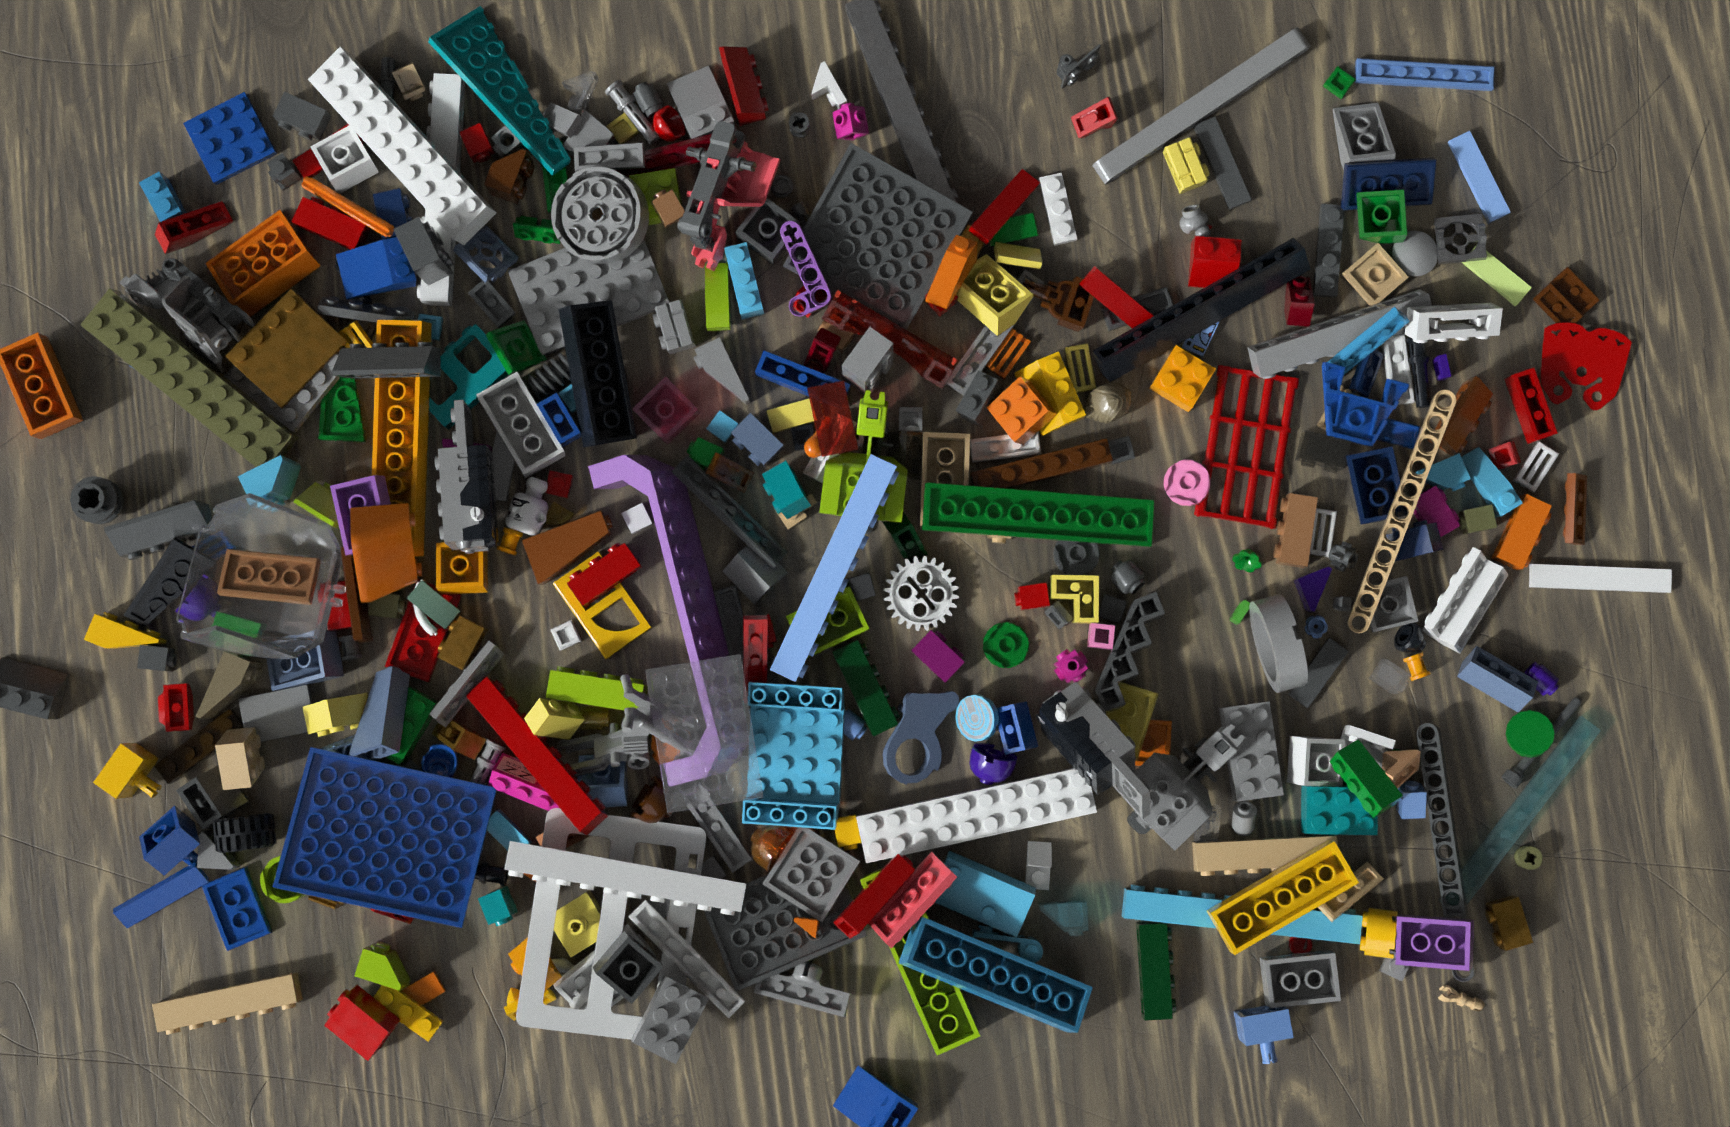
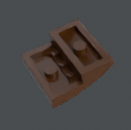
(1565, 298)

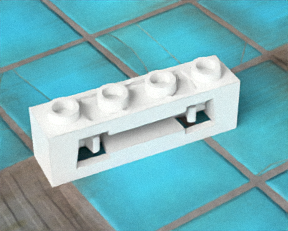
(1423, 327)

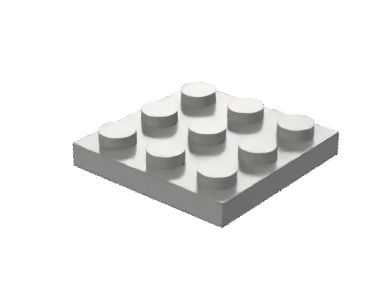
(811, 873)

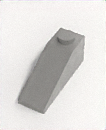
(719, 367)

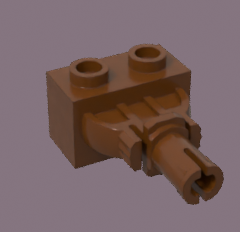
(1064, 301)

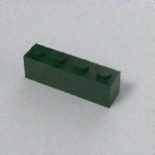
(865, 687)
(1154, 971)

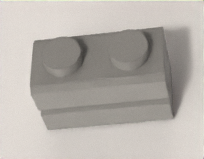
(674, 327)

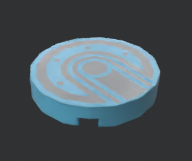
(977, 717)

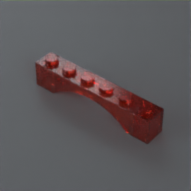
(922, 356)

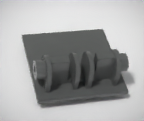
(1069, 69)

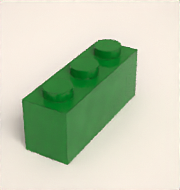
(1365, 778)

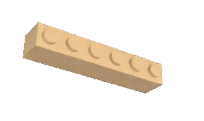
(1252, 853)
(227, 1002)

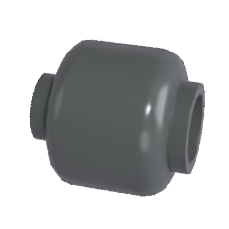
(1127, 576)

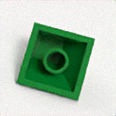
(1382, 216)

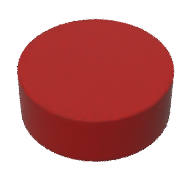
(1297, 945)

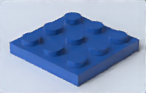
(230, 138)

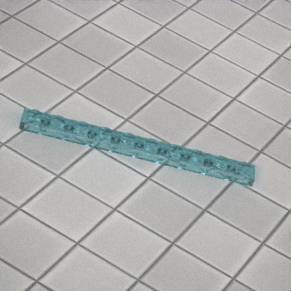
(1525, 807)

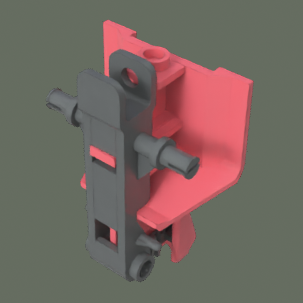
(728, 177)

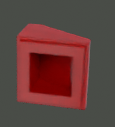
(1504, 455)

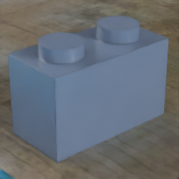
(756, 440)

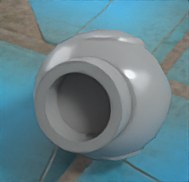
(1195, 219)

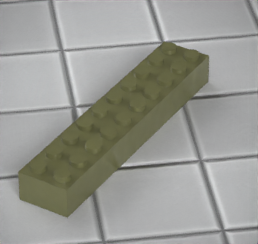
(188, 379)

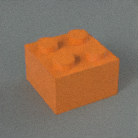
(1021, 410)

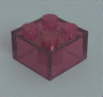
(666, 410)

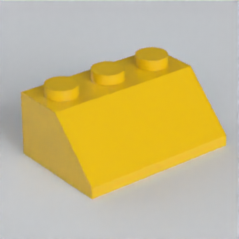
(1055, 385)

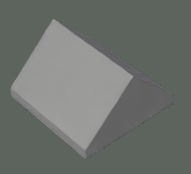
(753, 574)

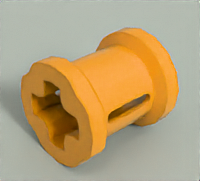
(509, 541)
(1416, 666)

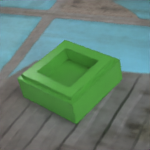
(1240, 612)

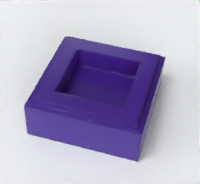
(1441, 367)

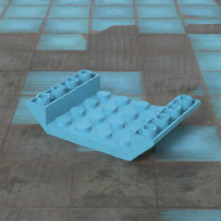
(798, 754)

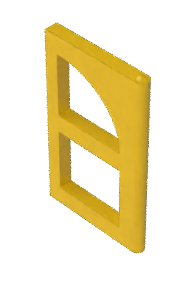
(606, 641)

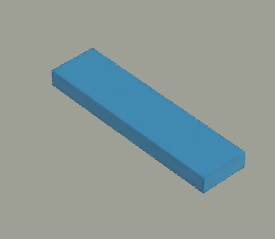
(1370, 339)

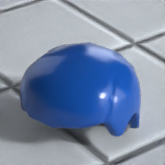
(440, 760)

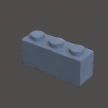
(1497, 679)

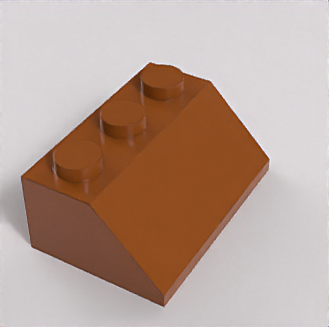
(1470, 402)

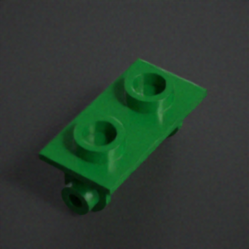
(527, 229)

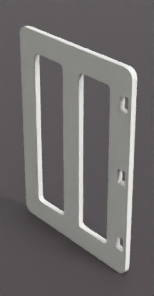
(597, 1016)

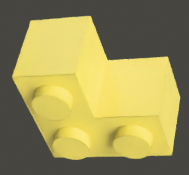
(1083, 592)
(335, 713)

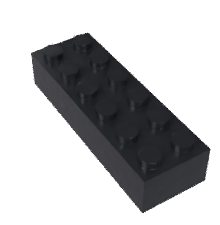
(597, 373)

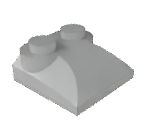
(1394, 607)

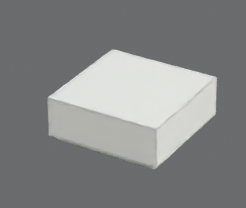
(637, 518)
(566, 635)

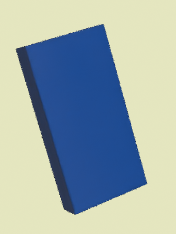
(1399, 434)

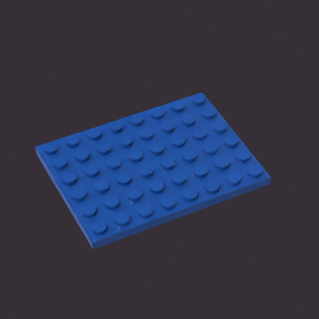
(385, 837)

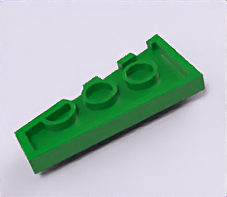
(341, 413)

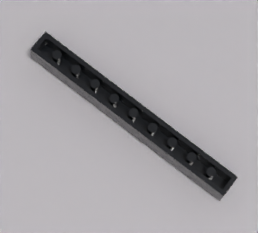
(1201, 309)

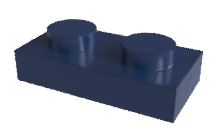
(1366, 374)

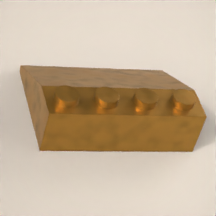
(286, 348)

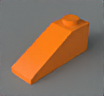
(953, 271)

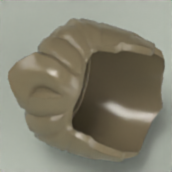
(1108, 403)

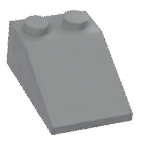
(699, 102)
(1362, 134)

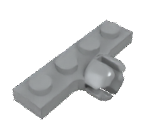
(805, 990)

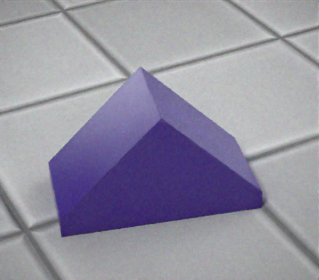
(1311, 587)

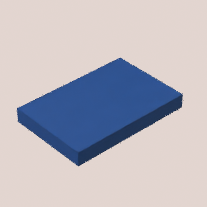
(237, 908)

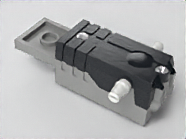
(466, 489)
(1094, 745)

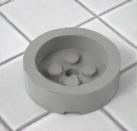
(619, 228)
(1278, 643)

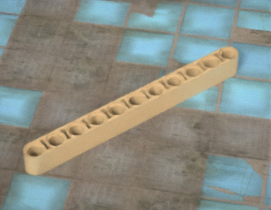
(1410, 503)

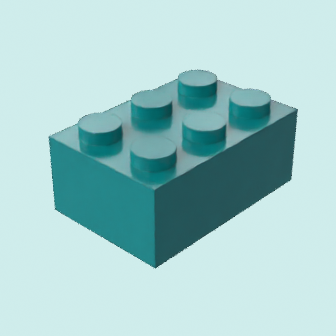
(1334, 812)

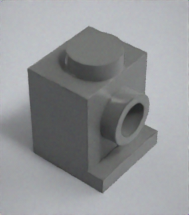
(283, 171)

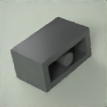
(301, 116)
(978, 396)

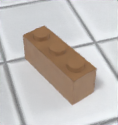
(1295, 530)

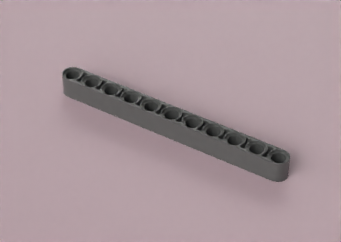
(1439, 839)

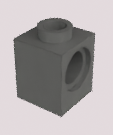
(157, 658)

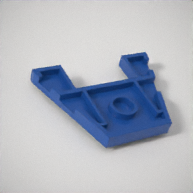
(1355, 416)

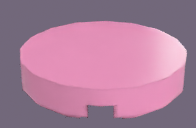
(1187, 482)

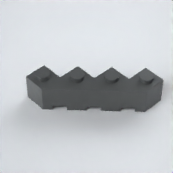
(1130, 639)

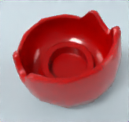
(668, 124)

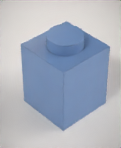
(1413, 801)

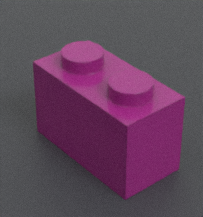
(938, 655)

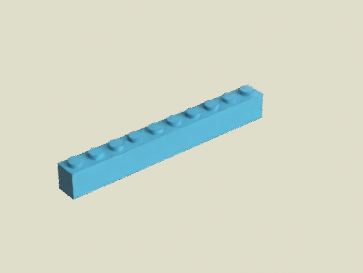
(1191, 911)

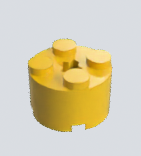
(1380, 932)

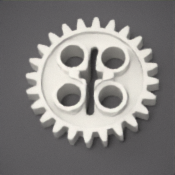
(904, 606)

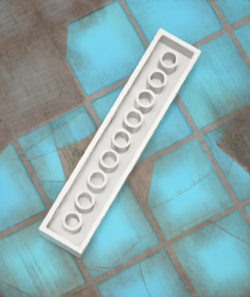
(402, 146)
(974, 814)

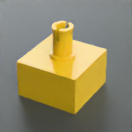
(128, 771)

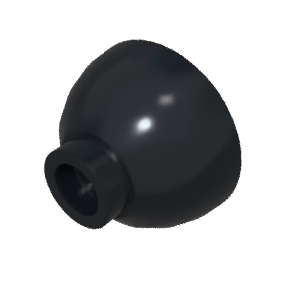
(1409, 638)

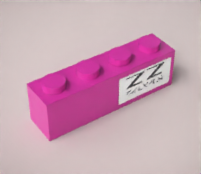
(515, 780)

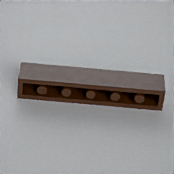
(1044, 466)

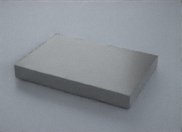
(276, 712)

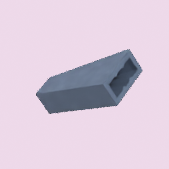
(383, 716)

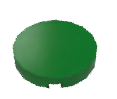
(1005, 645)
(1529, 733)

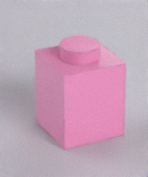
(1100, 636)

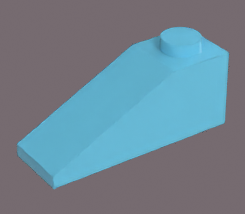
(1491, 483)

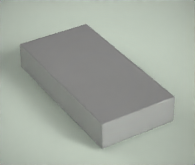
(562, 120)

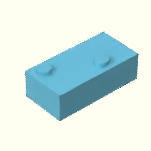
(987, 895)

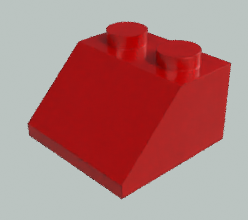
(1212, 259)

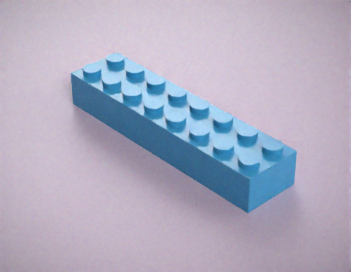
(995, 975)

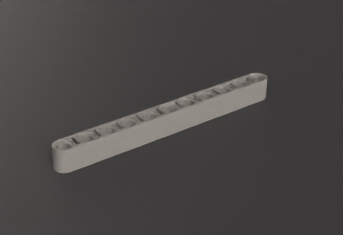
(1201, 105)

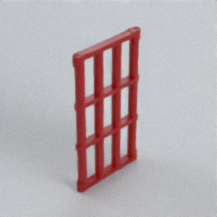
(1254, 472)

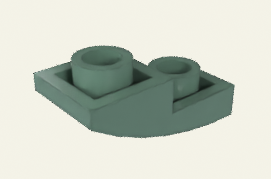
(433, 604)

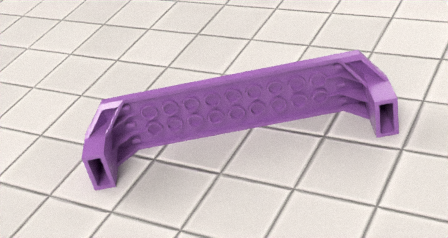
(679, 546)

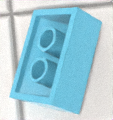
(272, 479)

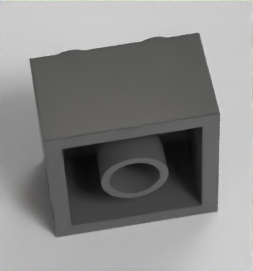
(762, 230)
(628, 967)

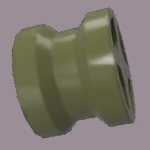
(1523, 856)

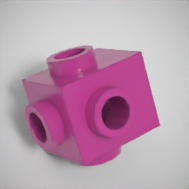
(850, 122)
(1064, 672)

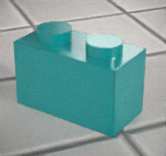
(786, 490)
(498, 906)

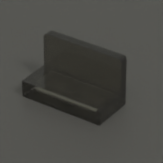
(907, 451)

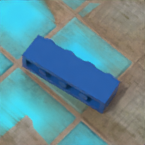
(791, 374)

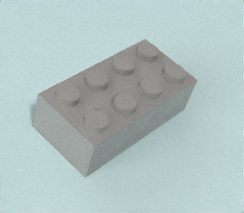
(868, 361)
(1255, 767)

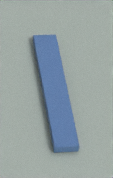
(1424, 74)

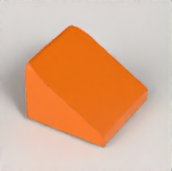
(809, 925)

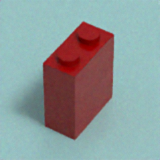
(361, 1021)

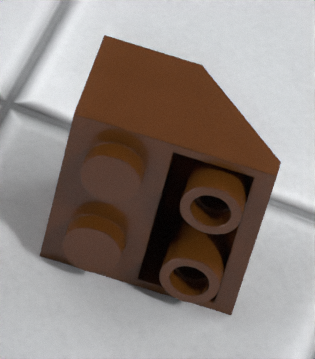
(509, 175)

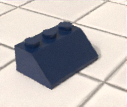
(1374, 484)

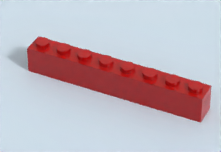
(537, 756)

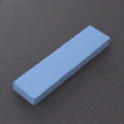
(1478, 177)

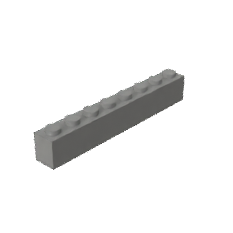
(1326, 337)

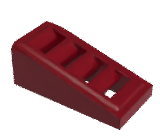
(822, 350)

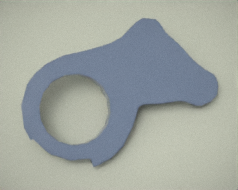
(920, 719)

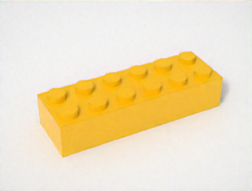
(1282, 896)

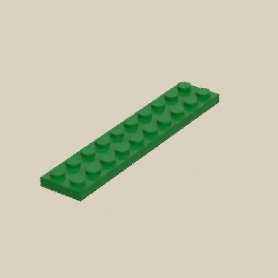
(1037, 515)

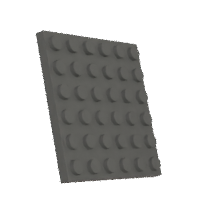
(880, 235)

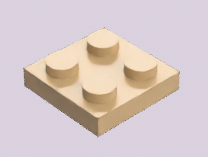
(1375, 275)

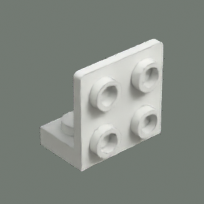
(1374, 743)

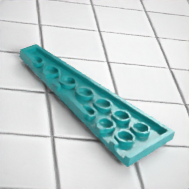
(484, 65)

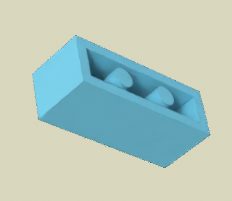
(744, 280)

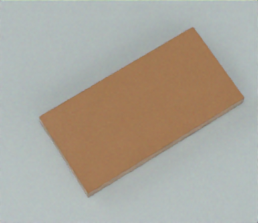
(269, 576)

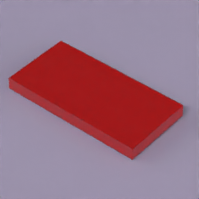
(413, 647)

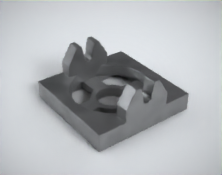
(1473, 220)

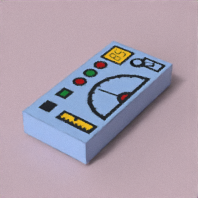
(1199, 342)

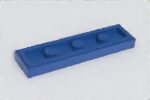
(160, 895)

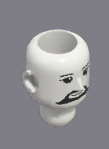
(527, 509)

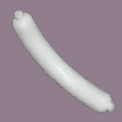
(423, 620)

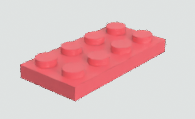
(912, 899)

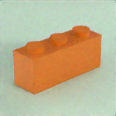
(1522, 533)

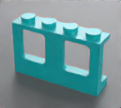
(467, 383)

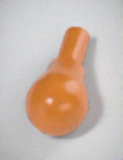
(812, 446)

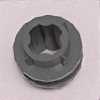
(84, 502)

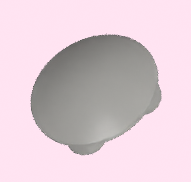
(1416, 254)

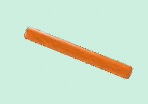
(348, 206)

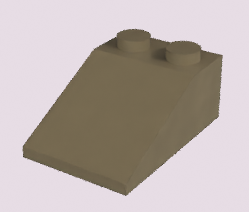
(231, 679)

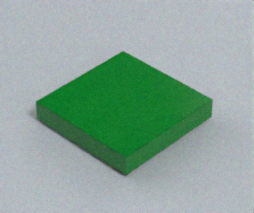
(515, 347)

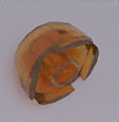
(769, 844)

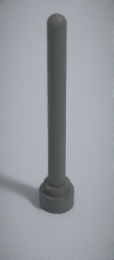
(1514, 775)

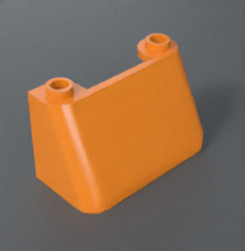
(383, 549)

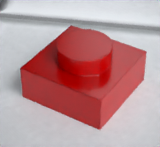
(559, 484)

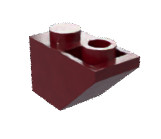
(1299, 302)

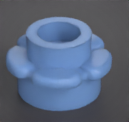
(1322, 626)

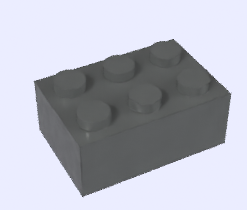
(424, 250)

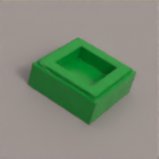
(1339, 82)

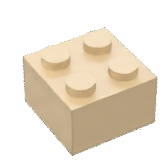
(239, 758)

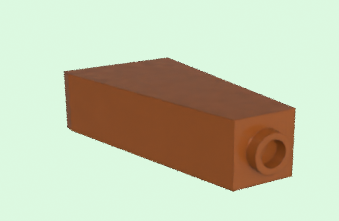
(563, 545)

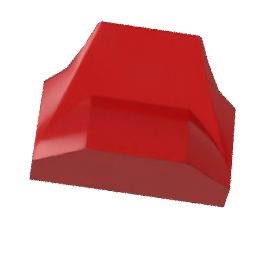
(176, 707)

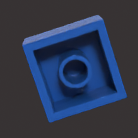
(170, 841)

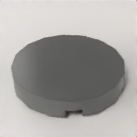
(1076, 557)

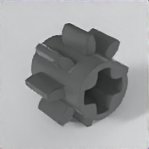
(1343, 556)

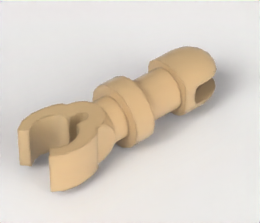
(1460, 998)

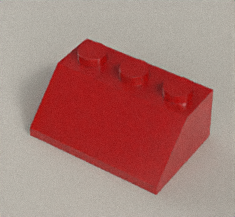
(743, 84)

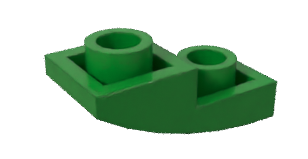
(1017, 229)

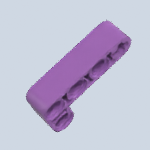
(801, 267)

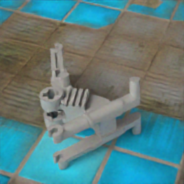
(626, 744)

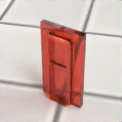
(832, 418)

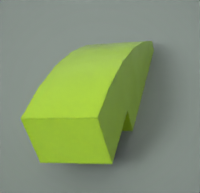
(717, 298)

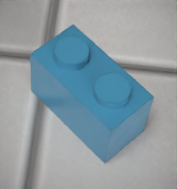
(162, 197)

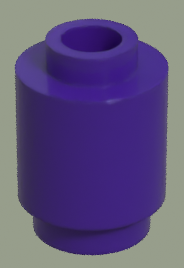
(1546, 679)

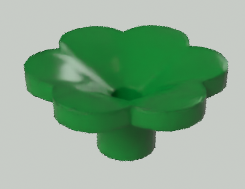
(1247, 560)

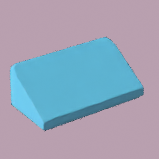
(505, 830)

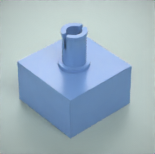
(1263, 1027)

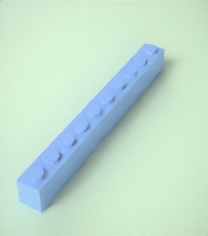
(833, 568)

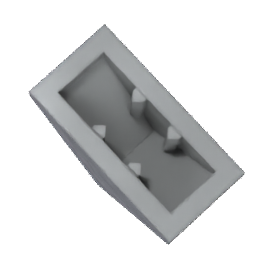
(210, 858)

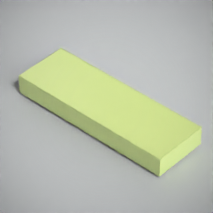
(1499, 278)

